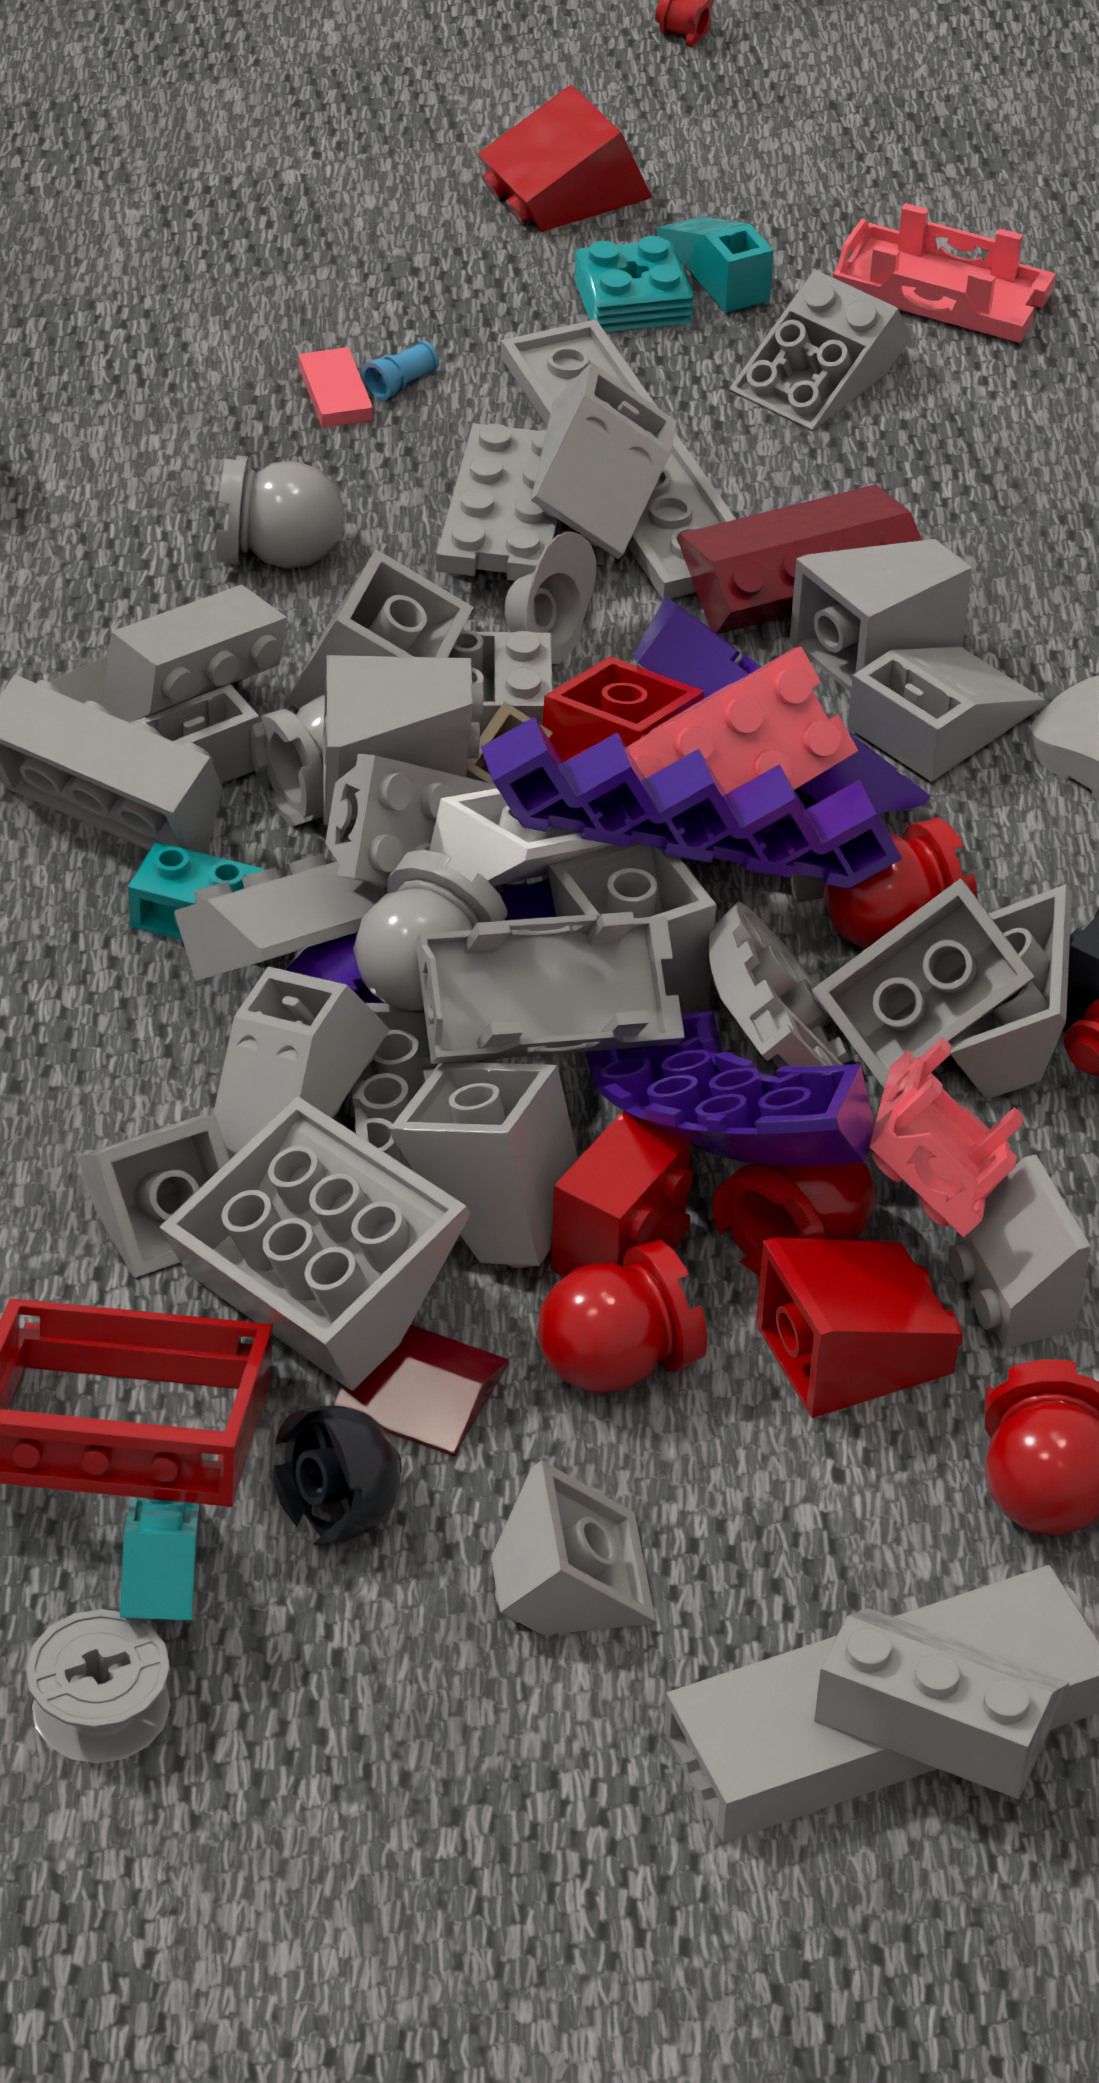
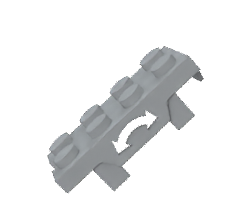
(491, 510)
(394, 815)
(547, 987)

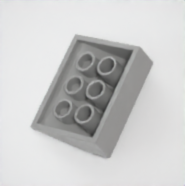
(319, 1240)

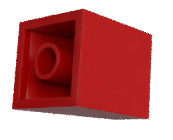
(563, 164)
(852, 1320)

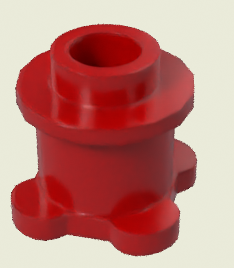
(685, 18)

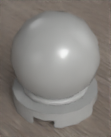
(281, 513)
(293, 757)
(419, 900)

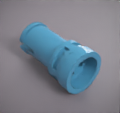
(394, 372)

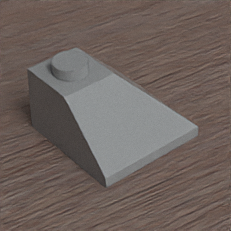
(570, 1559)

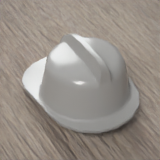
(555, 594)

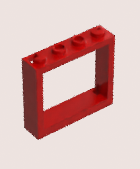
(124, 1455)

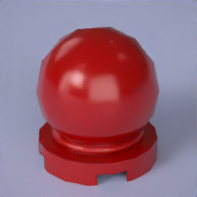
(898, 891)
(793, 1203)
(615, 1322)
(1044, 1447)

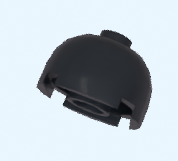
(333, 1458)

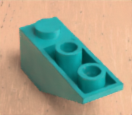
(724, 258)
(159, 1560)

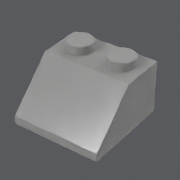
(148, 1180)
(1024, 1259)

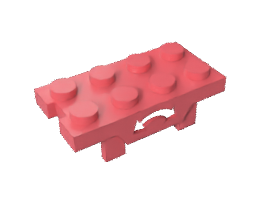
(931, 282)
(753, 728)
(939, 1144)

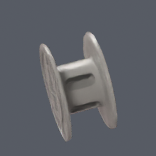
(99, 1685)

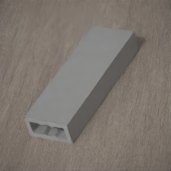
(765, 1760)

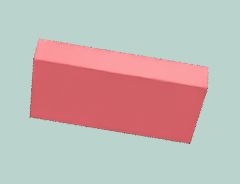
(335, 387)

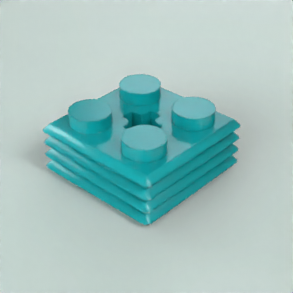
(633, 284)

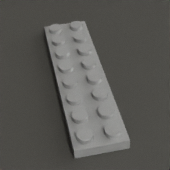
(683, 495)

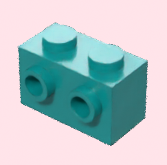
(168, 883)

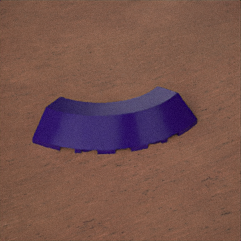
(697, 656)
(734, 1110)

